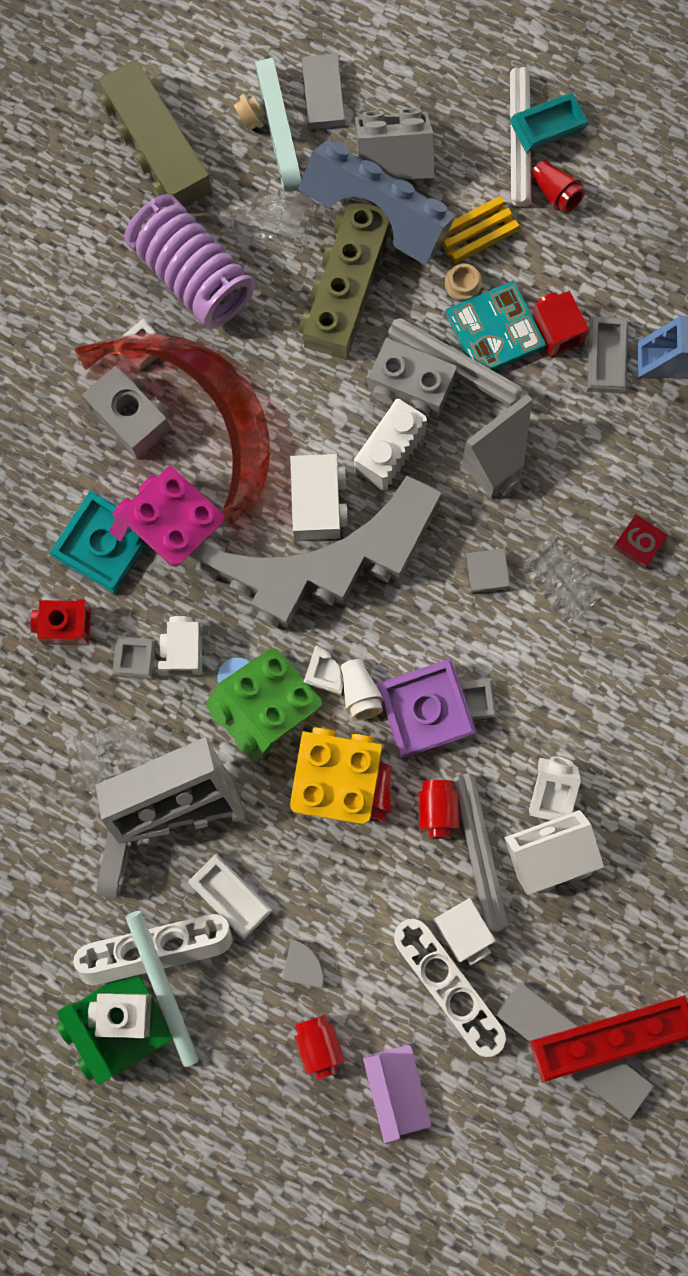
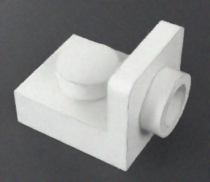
(555, 788)

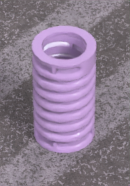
(196, 278)

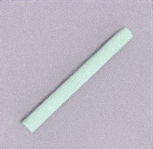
(162, 988)

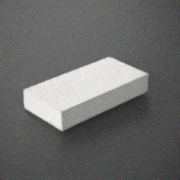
(230, 896)

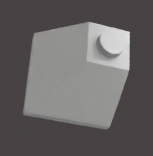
(498, 450)

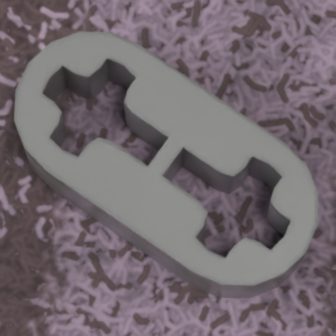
(113, 868)

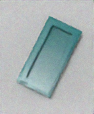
(548, 122)

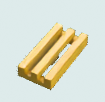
(504, 214)

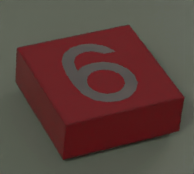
(640, 541)

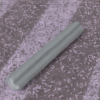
(467, 368)
(480, 853)

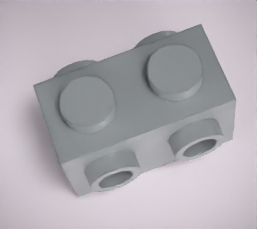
(411, 377)

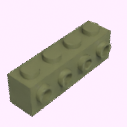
(346, 280)

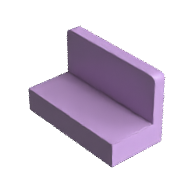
(396, 1092)

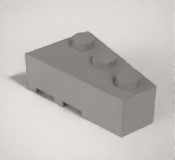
(169, 793)

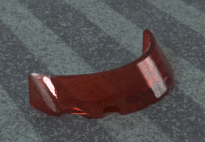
(227, 389)

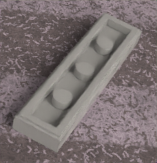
(612, 1081)

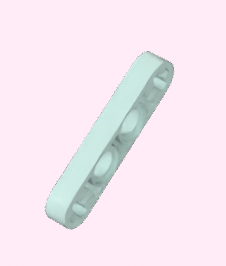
(278, 124)

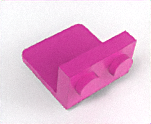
(168, 516)

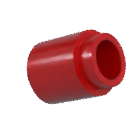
(438, 809)
(318, 1047)

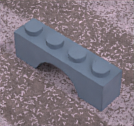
(416, 221)

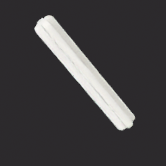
(519, 158)

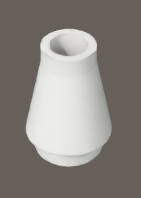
(360, 691)

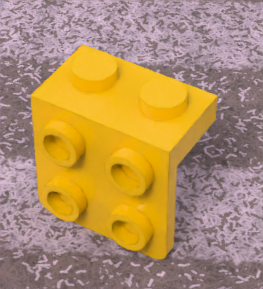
(336, 776)

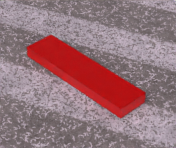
(611, 1039)

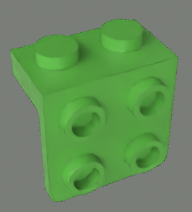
(262, 703)

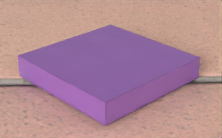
(427, 708)

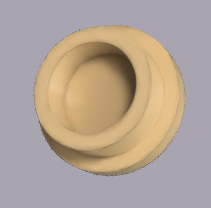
(250, 111)
(463, 282)

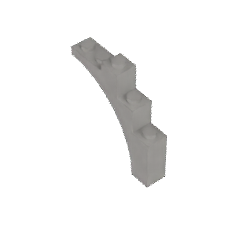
(331, 571)

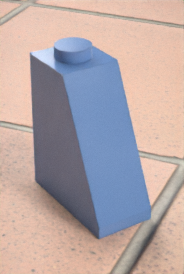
(665, 351)

